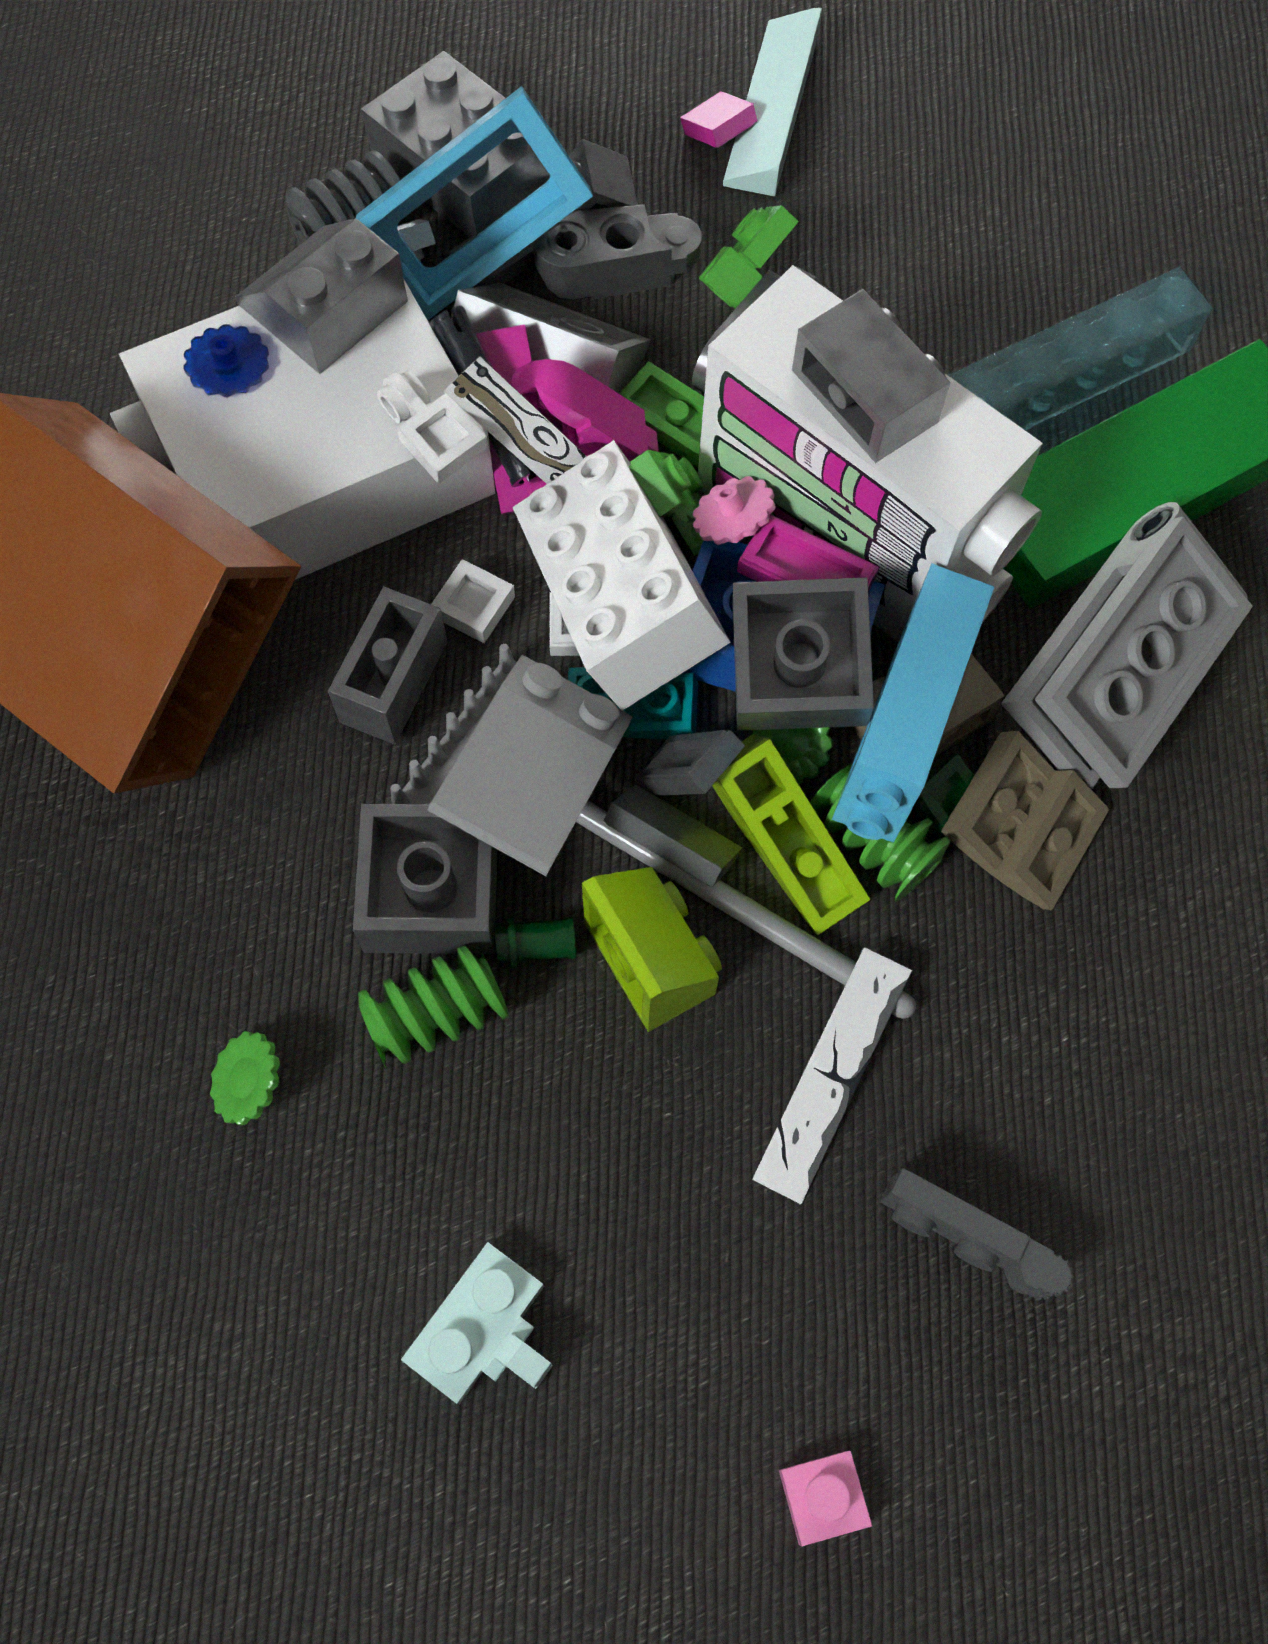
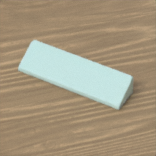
(776, 95)

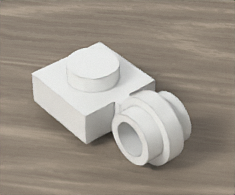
(435, 433)

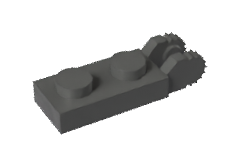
(978, 1236)

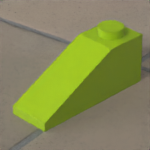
(789, 835)

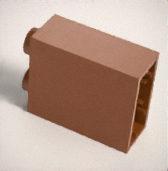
(121, 597)

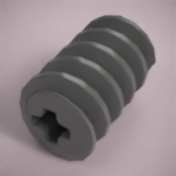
(340, 196)

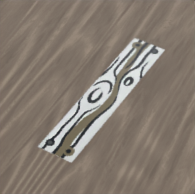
(514, 421)

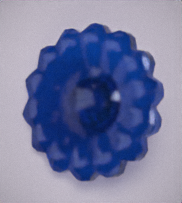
(226, 360)

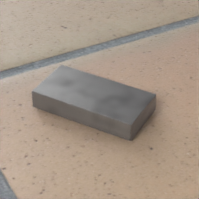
(689, 763)

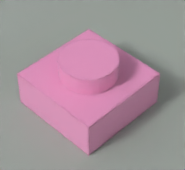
(825, 1498)

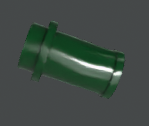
(534, 940)

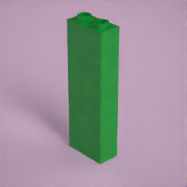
(1182, 446)

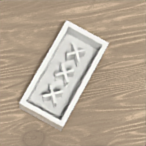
(618, 577)

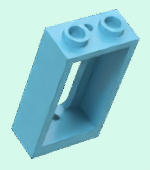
(549, 204)
(913, 705)

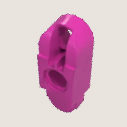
(584, 408)

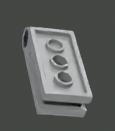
(1130, 651)

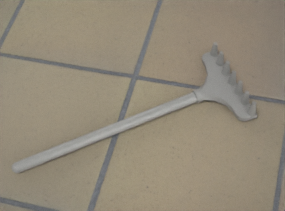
(429, 776)

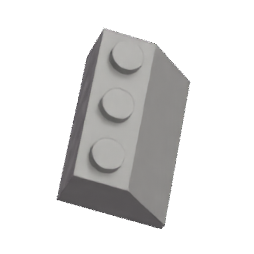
(557, 332)

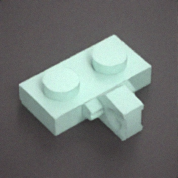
(480, 1329)

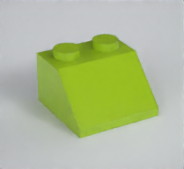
(649, 943)

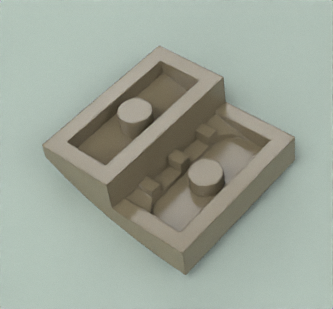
(1025, 820)

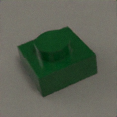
(943, 791)

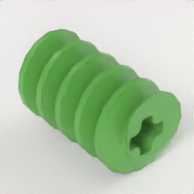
(904, 861)
(431, 1005)

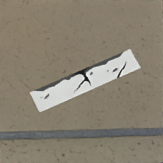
(831, 1075)

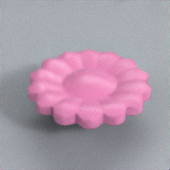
(733, 510)

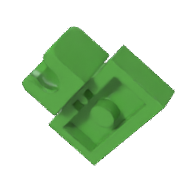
(733, 269)

